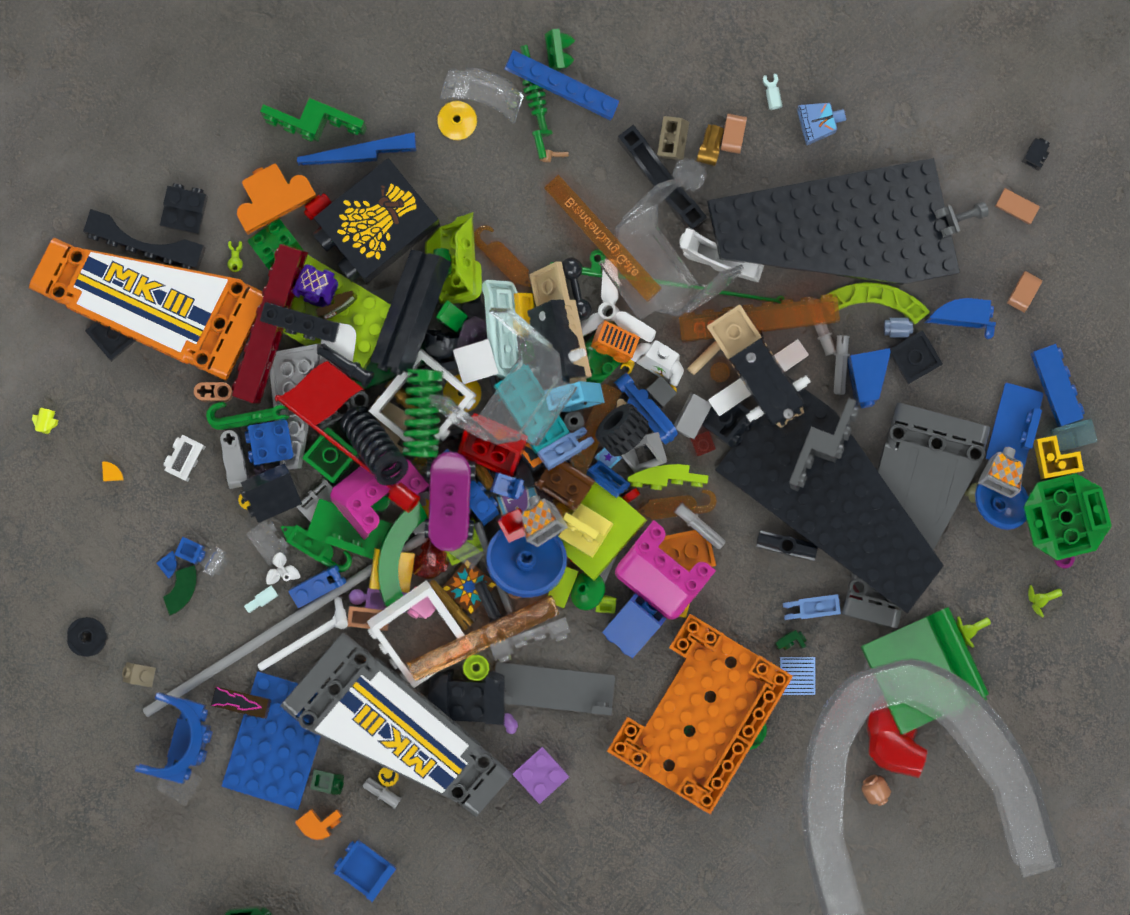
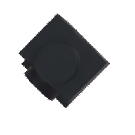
(1036, 153)

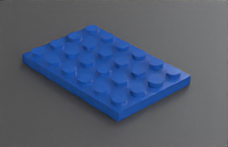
(273, 753)

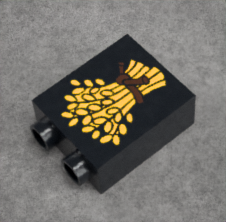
(375, 222)

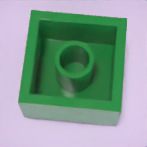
(328, 458)

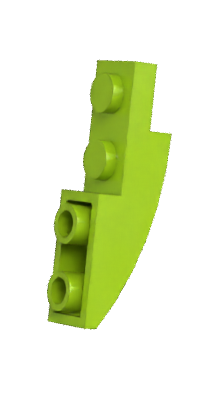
(659, 476)

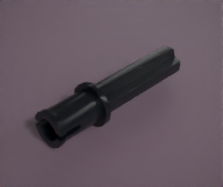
(488, 601)

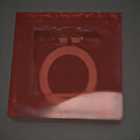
(703, 444)

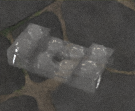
(503, 649)

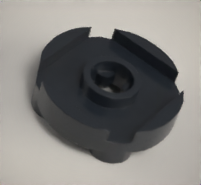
(86, 649)

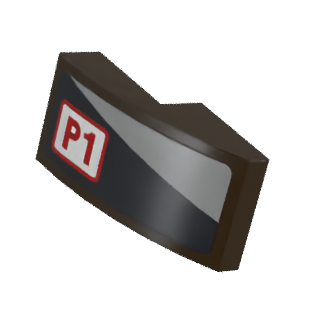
(342, 302)

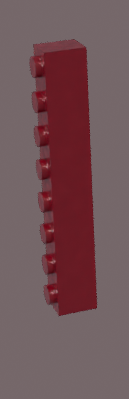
(265, 337)

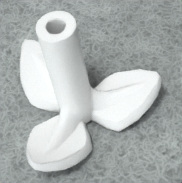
(287, 573)

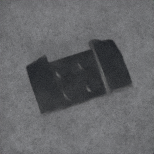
(469, 699)

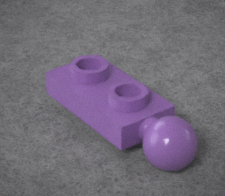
(372, 598)

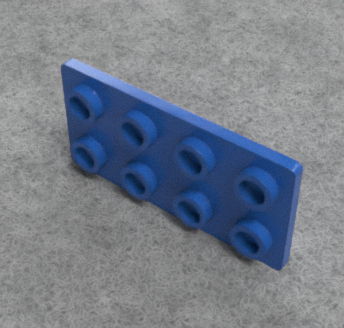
(1016, 421)

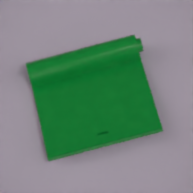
(930, 640)

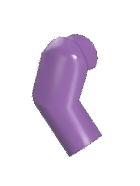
(510, 724)

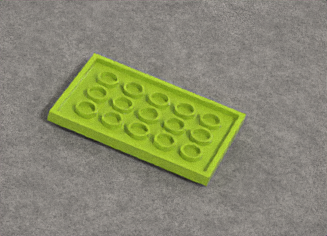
(364, 315)

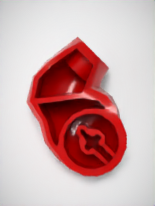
(890, 748)

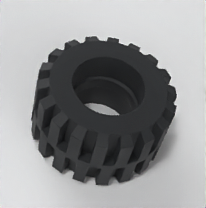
(622, 430)

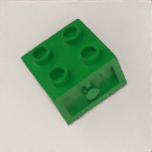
(269, 240)

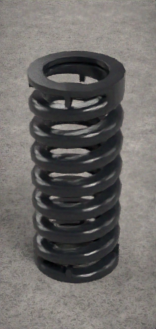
(365, 447)

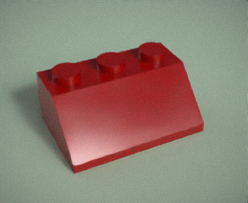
(496, 457)

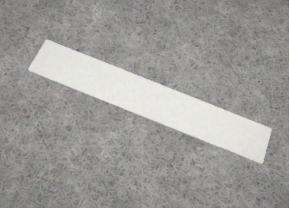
(738, 391)

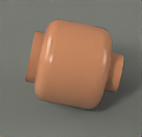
(876, 790)

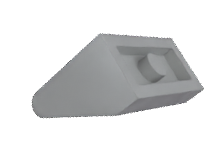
(655, 445)

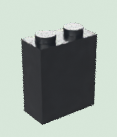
(270, 493)

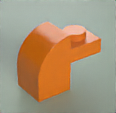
(316, 829)

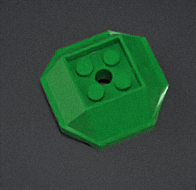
(1087, 513)

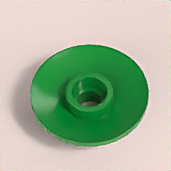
(593, 592)

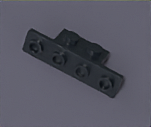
(299, 322)

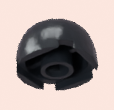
(440, 344)

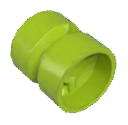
(476, 667)

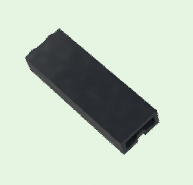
(410, 312)

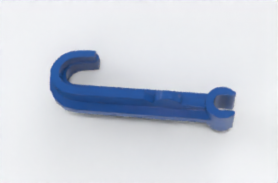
(639, 398)

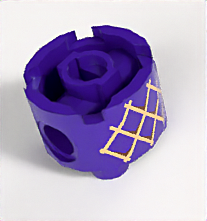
(316, 286)

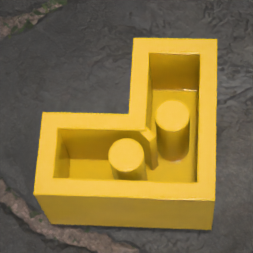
(1053, 464)

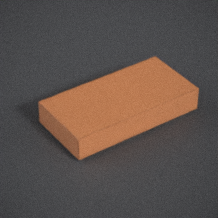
(1017, 206)

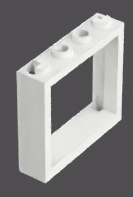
(397, 383)
(397, 609)

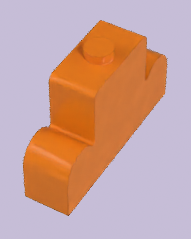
(272, 197)

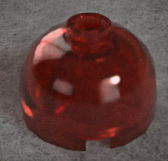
(430, 562)

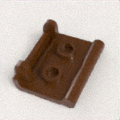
(566, 484)

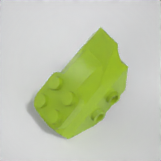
(466, 275)

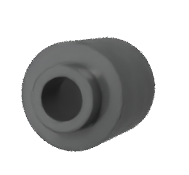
(572, 428)

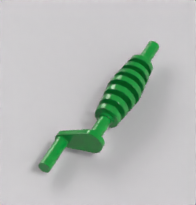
(539, 112)

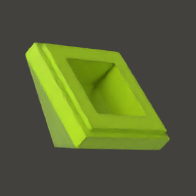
(607, 605)

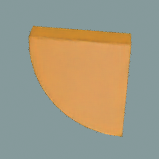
(111, 472)

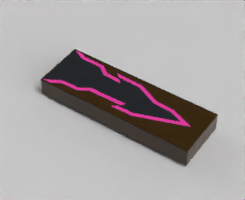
(241, 702)

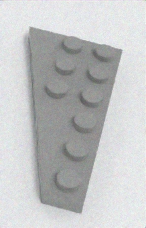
(286, 372)

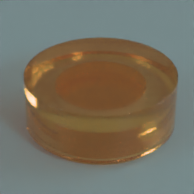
(719, 372)

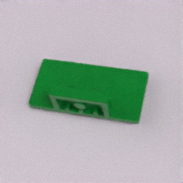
(334, 529)

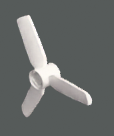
(623, 320)

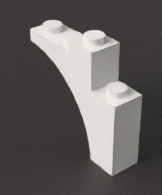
(705, 251)

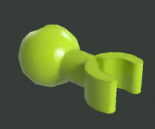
(235, 261)

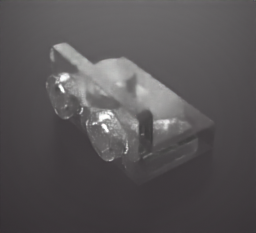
(267, 541)

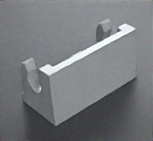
(692, 416)

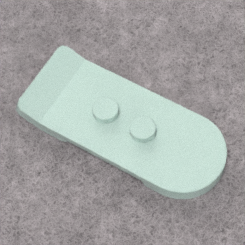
(501, 339)

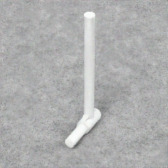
(339, 621)

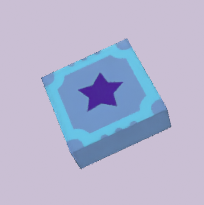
(605, 457)

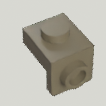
(138, 674)

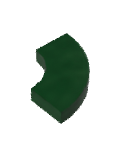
(183, 590)

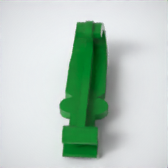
(243, 419)

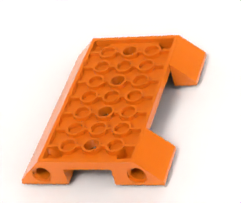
(722, 727)

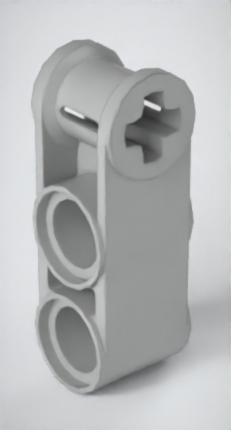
(233, 460)

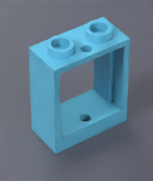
(585, 392)

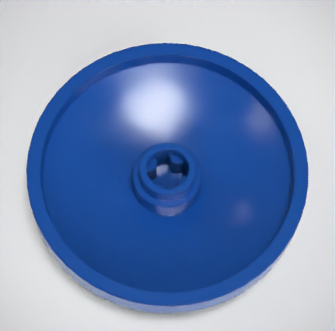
(523, 567)

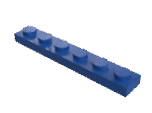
(561, 85)

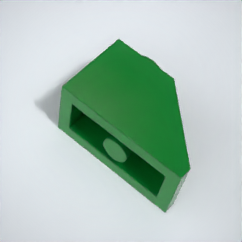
(451, 317)

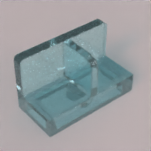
(1075, 435)

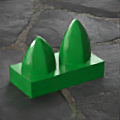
(555, 43)

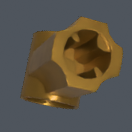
(710, 148)

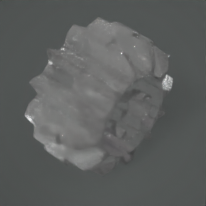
(690, 173)

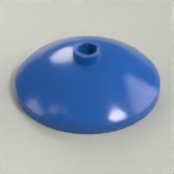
(1009, 511)

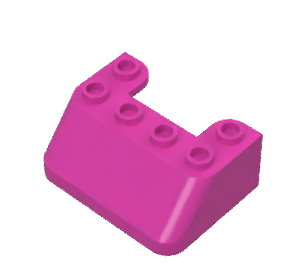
(361, 490)
(658, 576)

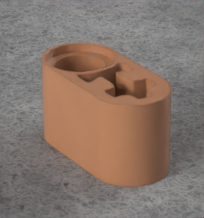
(733, 133)
(1024, 291)
(209, 396)

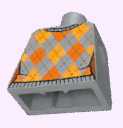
(1003, 473)
(541, 521)

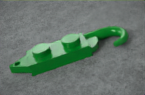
(314, 548)

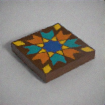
(462, 587)

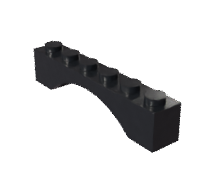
(656, 173)
(182, 252)

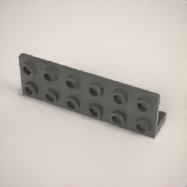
(557, 688)

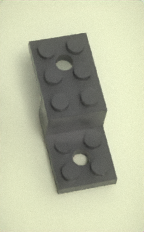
(824, 445)

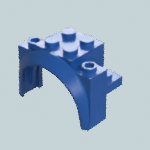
(187, 741)

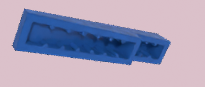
(362, 152)

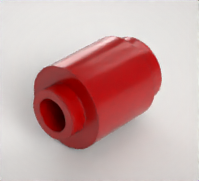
(316, 205)

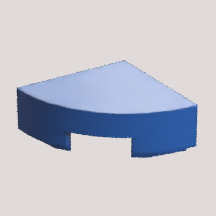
(168, 564)

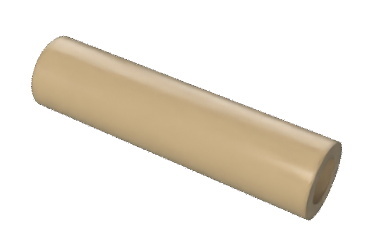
(704, 358)

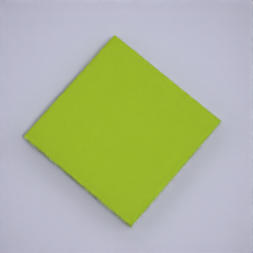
(626, 525)

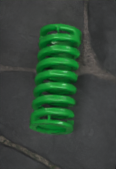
(422, 448)

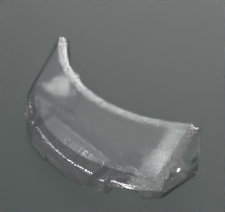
(483, 88)

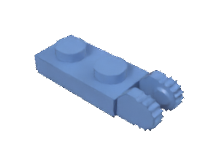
(564, 448)
(814, 607)

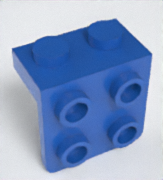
(269, 442)

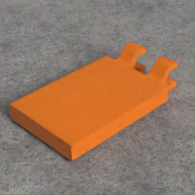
(688, 549)

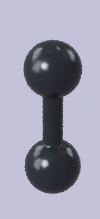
(572, 270)

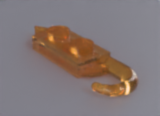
(502, 258)
(665, 507)

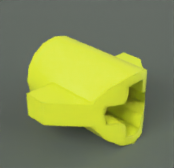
(44, 421)

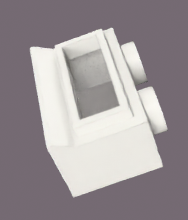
(183, 457)

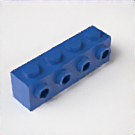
(480, 504)

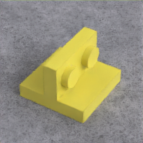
(585, 530)

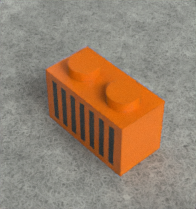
(615, 342)

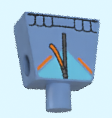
(819, 121)

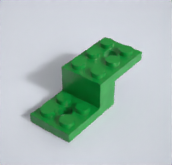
(313, 120)

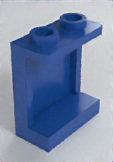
(364, 869)

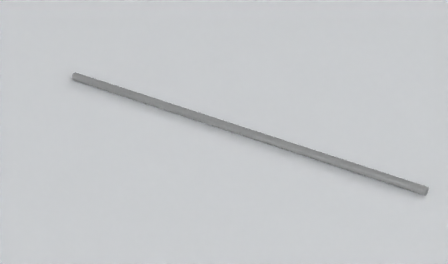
(279, 628)

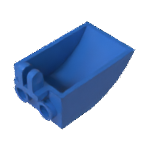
(966, 313)

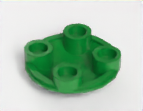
(600, 364)

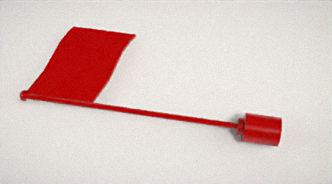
(319, 398)

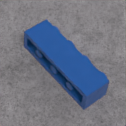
(1057, 386)

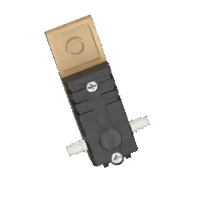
(559, 321)
(758, 368)

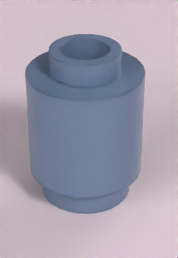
(898, 327)

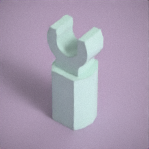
(773, 93)
(261, 599)

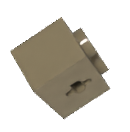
(673, 138)

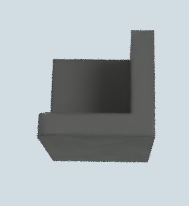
(661, 391)

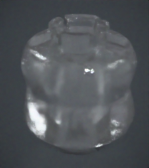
(214, 562)

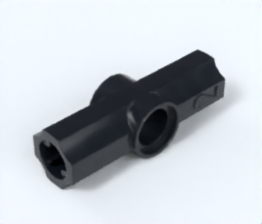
(774, 543)

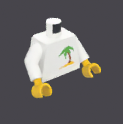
(658, 360)

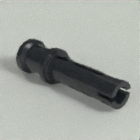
(353, 370)

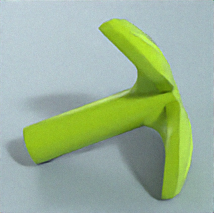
(1041, 600)
(970, 631)

